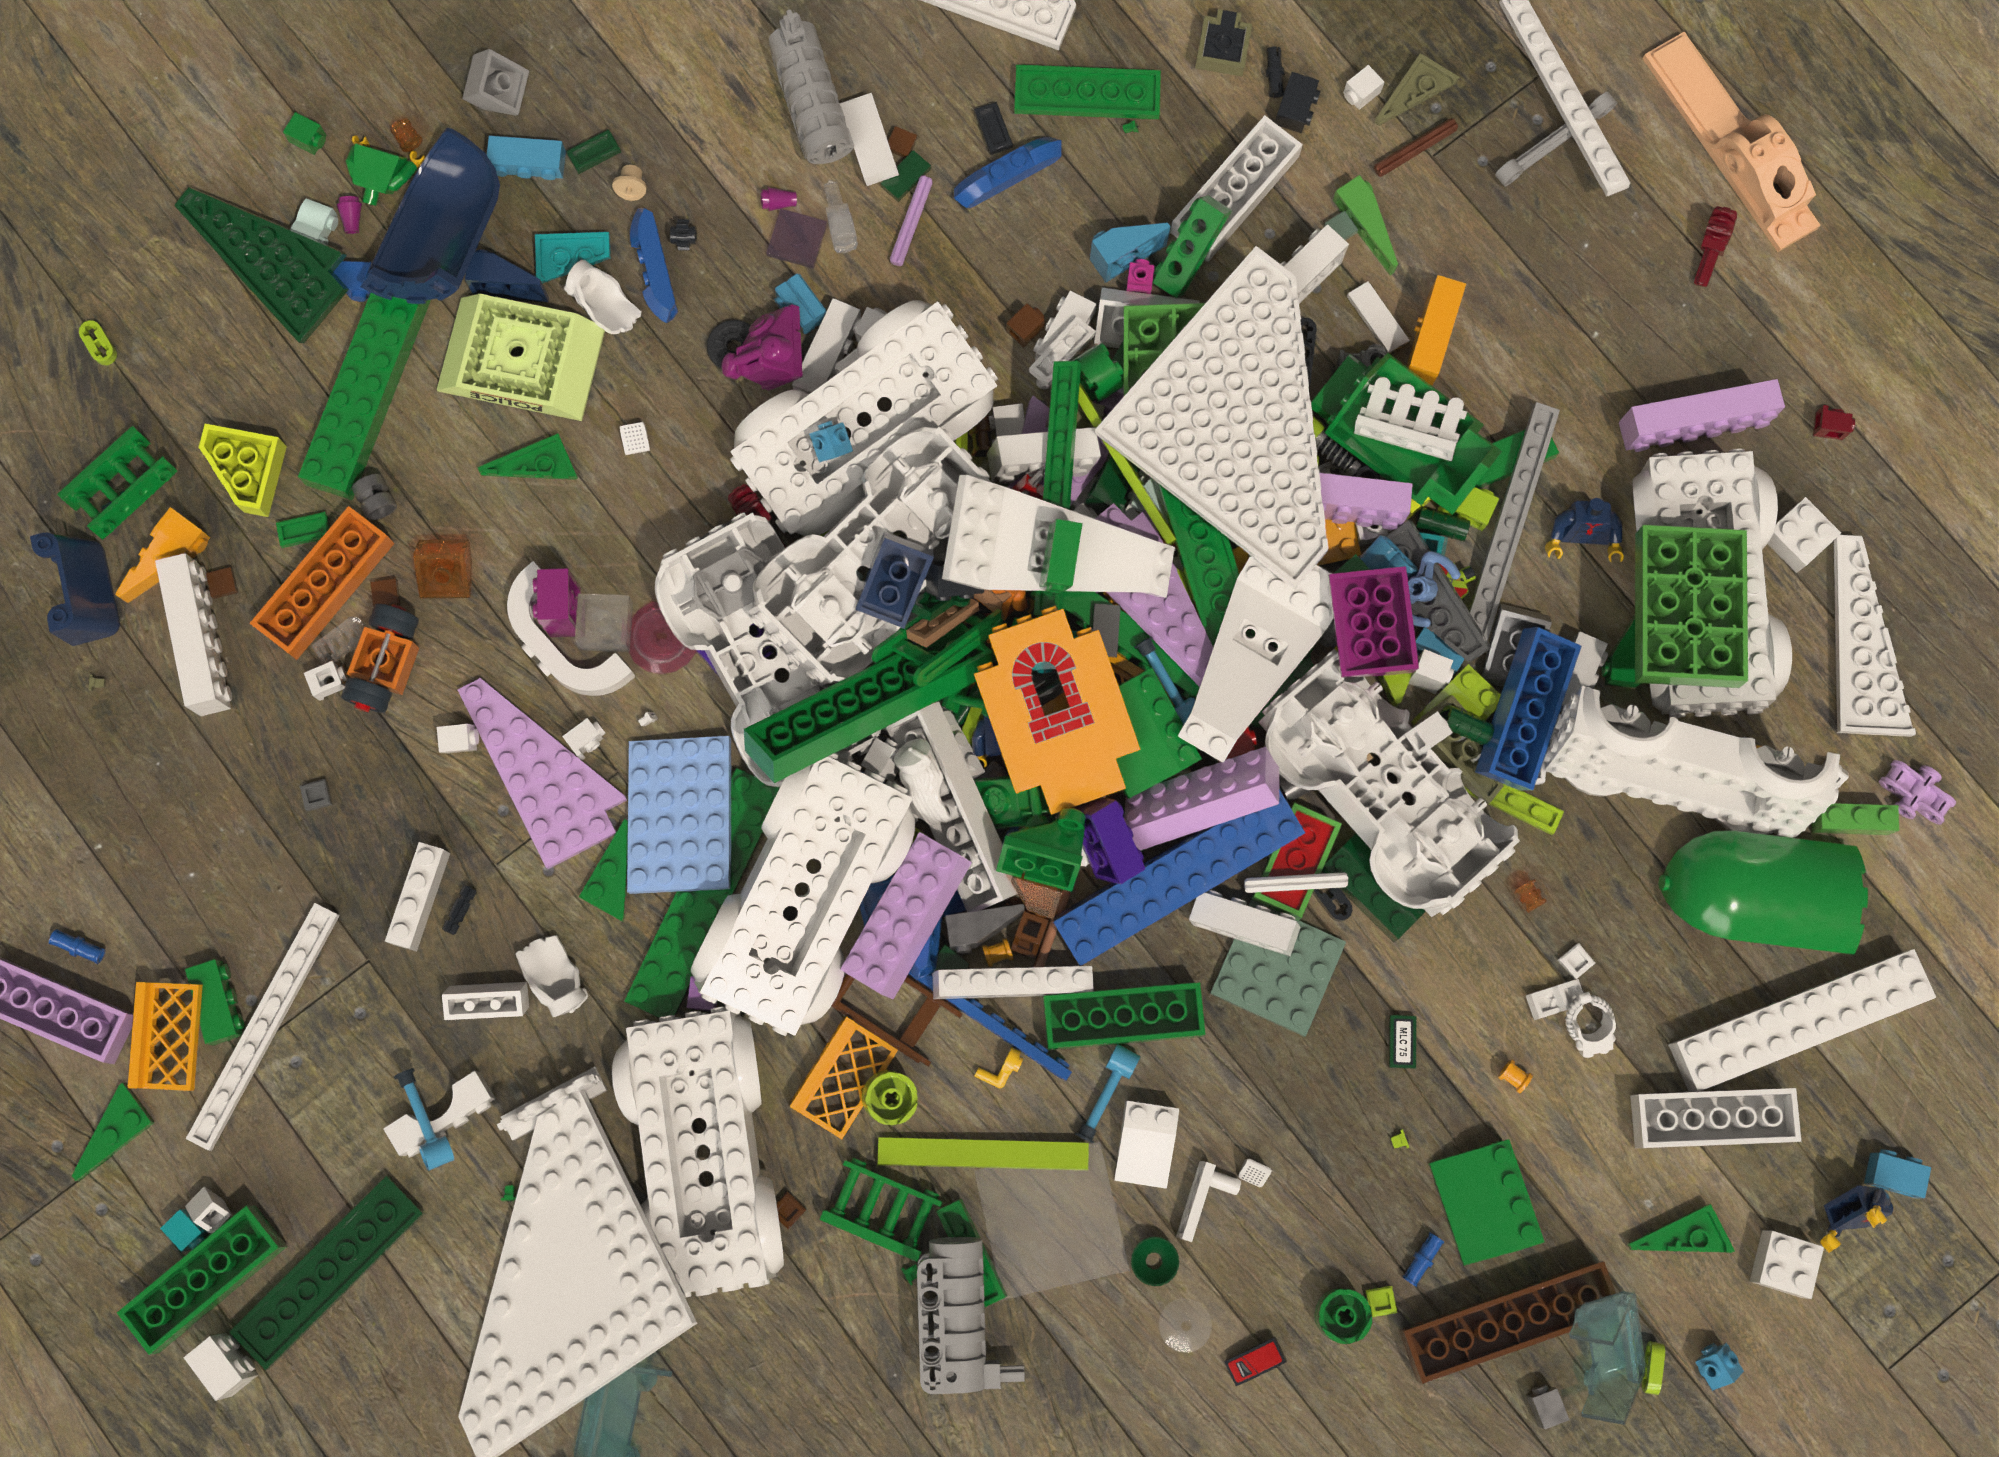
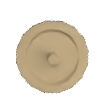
(630, 183)

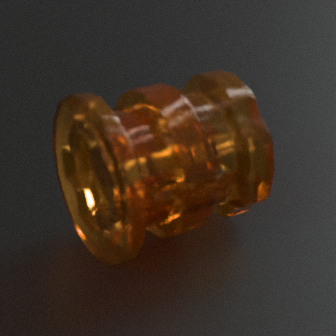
(406, 135)
(1530, 895)

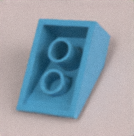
(1119, 246)

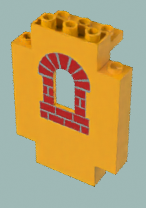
(1070, 749)

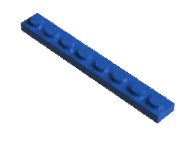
(1013, 1037)

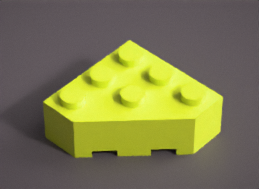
(245, 465)

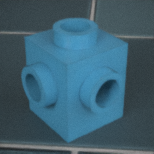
(830, 441)
(1719, 1365)

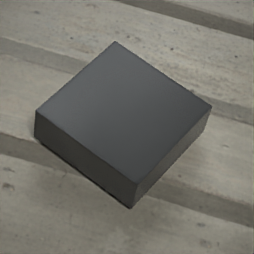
(316, 795)

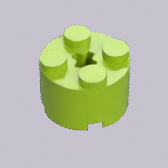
(904, 1094)

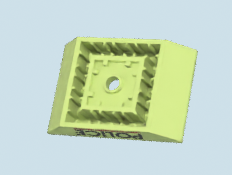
(549, 375)

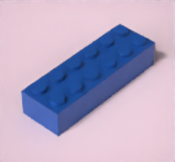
(1528, 708)

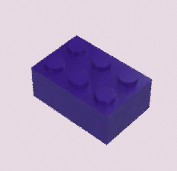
(1109, 841)

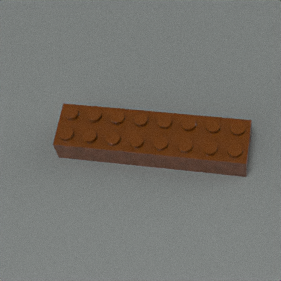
(1503, 1322)

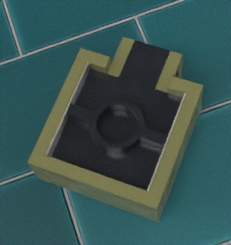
(1224, 43)

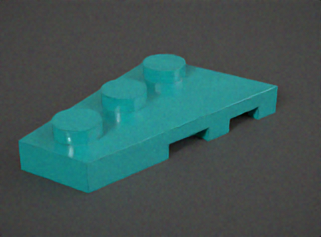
(560, 252)

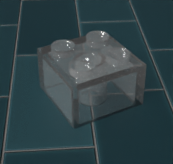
(603, 622)

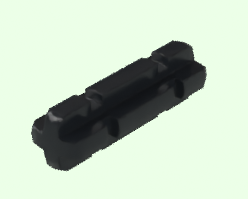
(459, 910)

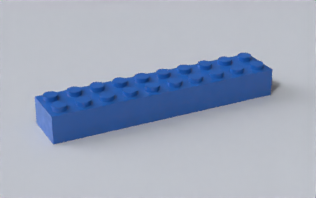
(1174, 879)

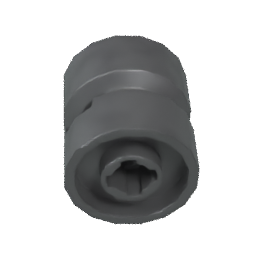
(374, 497)

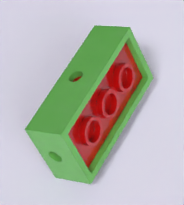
(1299, 857)

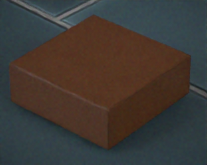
(902, 142)
(222, 583)
(385, 592)
(789, 1210)

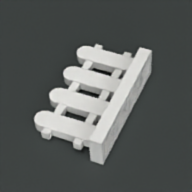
(1409, 434)
(524, 1118)

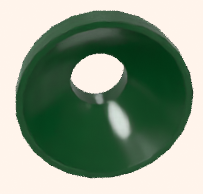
(1169, 1265)

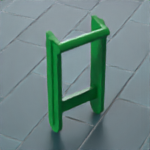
(930, 664)

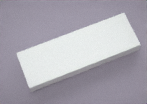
(1377, 317)

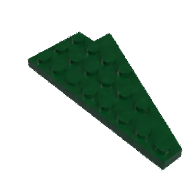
(277, 264)

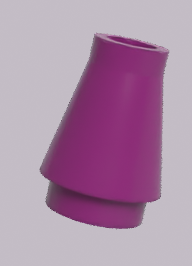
(777, 199)
(350, 213)

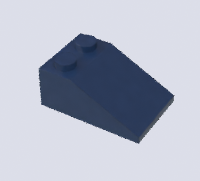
(501, 279)
(894, 579)

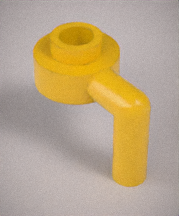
(1012, 1063)

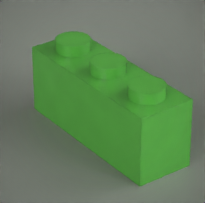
(1858, 819)

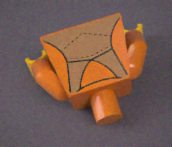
(1006, 601)

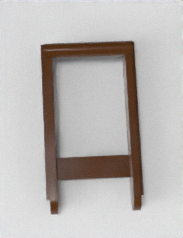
(915, 1028)

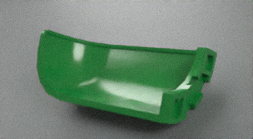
(1769, 890)

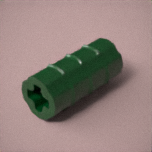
(1442, 524)
(1468, 725)

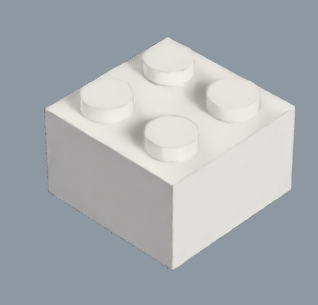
(1802, 535)
(1786, 1264)
(221, 1365)

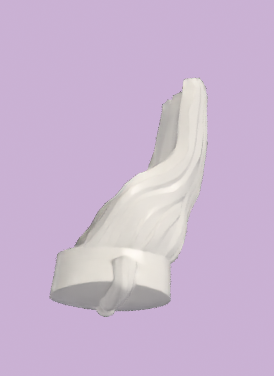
(601, 298)
(922, 779)
(552, 975)

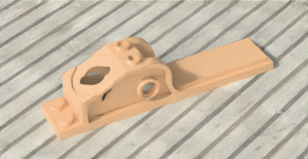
(1744, 150)

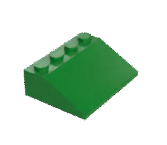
(1157, 733)
(1486, 1202)

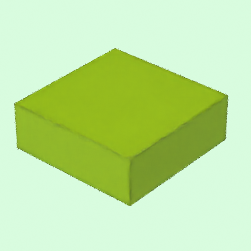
(1381, 1301)

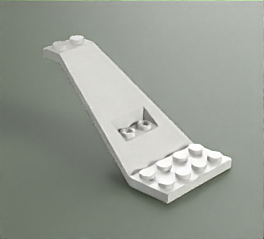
(1002, 539)
(1243, 669)

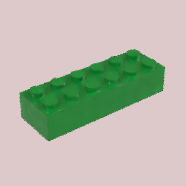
(1124, 1016)
(201, 1280)

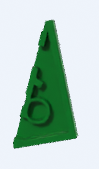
(540, 460)
(607, 884)
(120, 1124)
(1690, 1233)

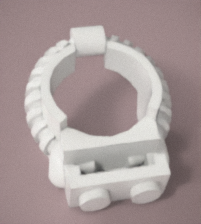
(1603, 1038)

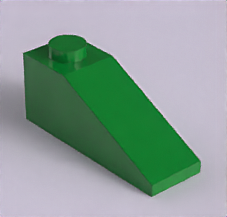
(1620, 665)

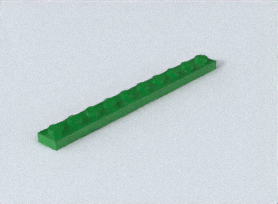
(1060, 452)

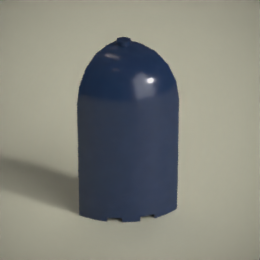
(436, 224)

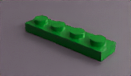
(959, 1224)

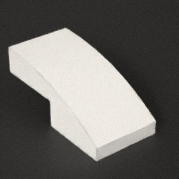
(1553, 999)

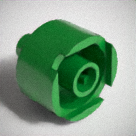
(1099, 374)
(1357, 1310)

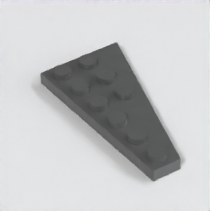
(1446, 610)

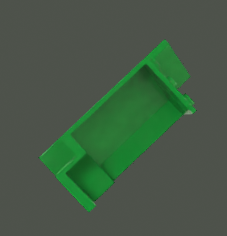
(1431, 477)

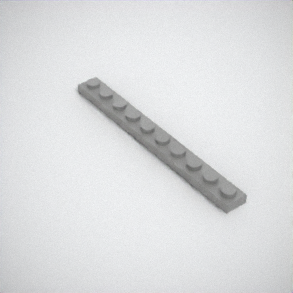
(1512, 516)

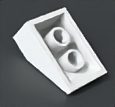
(1146, 1144)

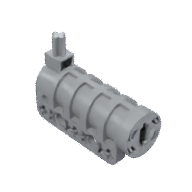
(809, 91)
(957, 1320)

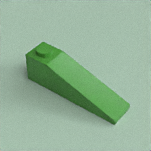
(1362, 208)

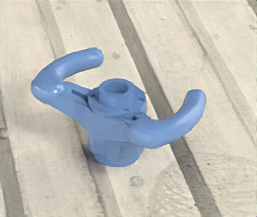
(1423, 587)

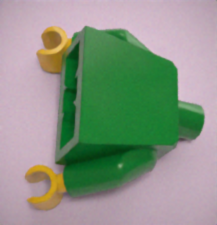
(378, 169)

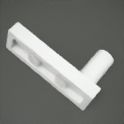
(1063, 348)
(1204, 1177)

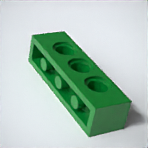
(1215, 217)

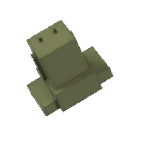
(95, 683)

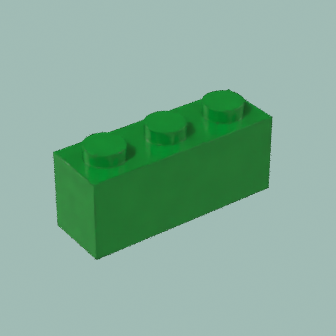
(218, 1010)

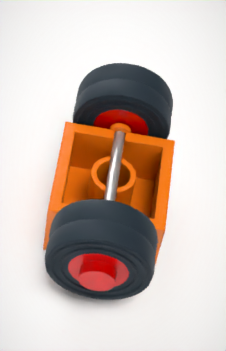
(382, 659)

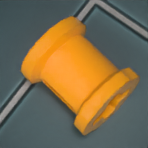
(997, 952)
(1515, 1076)

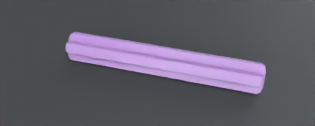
(911, 221)

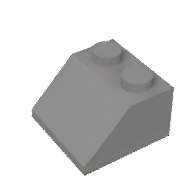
(495, 83)

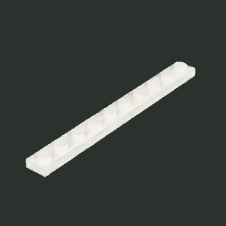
(1566, 96)
(262, 1027)

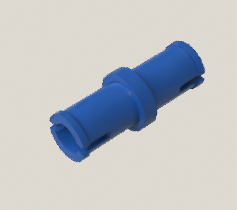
(77, 946)
(1423, 1259)

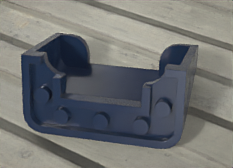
(87, 588)

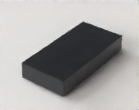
(993, 128)

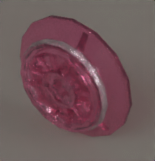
(646, 649)

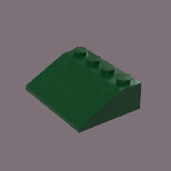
(1366, 893)

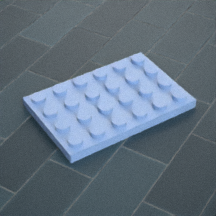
(679, 815)

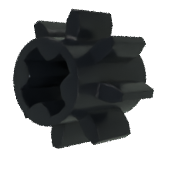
(683, 234)

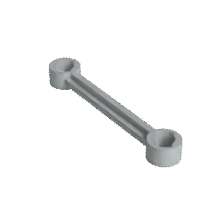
(1514, 168)

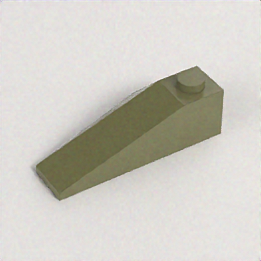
(1463, 753)

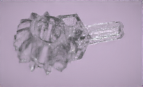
(839, 220)

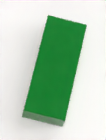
(1506, 460)

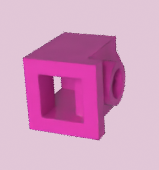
(1141, 268)

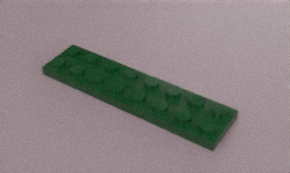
(327, 1273)

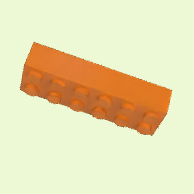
(322, 582)

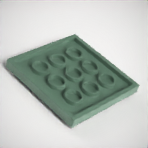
(1279, 985)

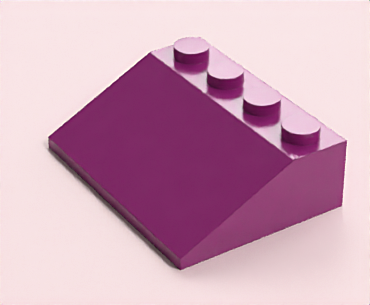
(1373, 622)

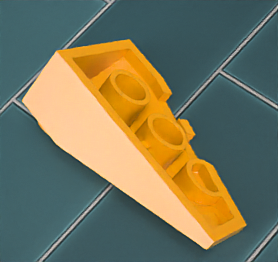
(172, 537)

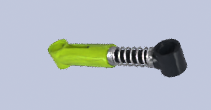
(1338, 456)

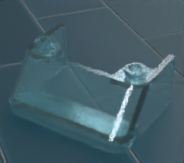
(1616, 1354)
(611, 1413)

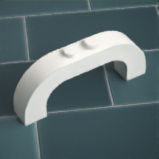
(593, 682)

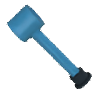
(1182, 707)
(1122, 1064)
(435, 1150)

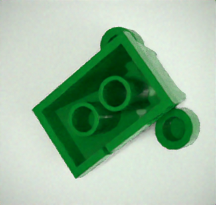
(1011, 808)
(1046, 852)

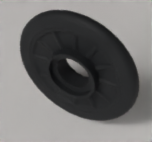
(722, 335)

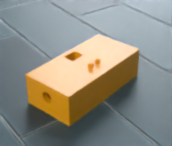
(1435, 328)

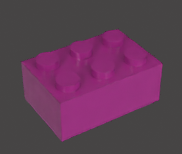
(556, 601)

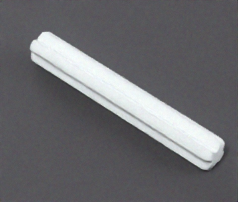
(1296, 882)

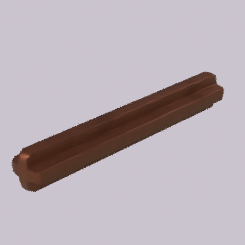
(1416, 147)

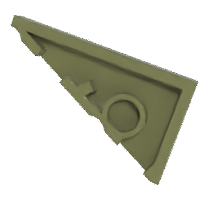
(1419, 84)

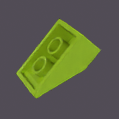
(1471, 692)

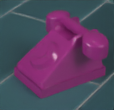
(770, 351)

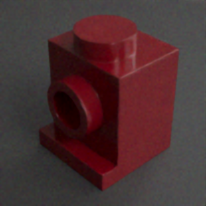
(1833, 423)

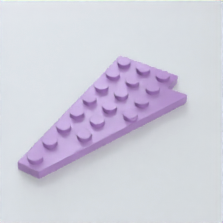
(1170, 619)

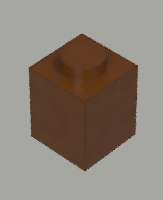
(1025, 325)

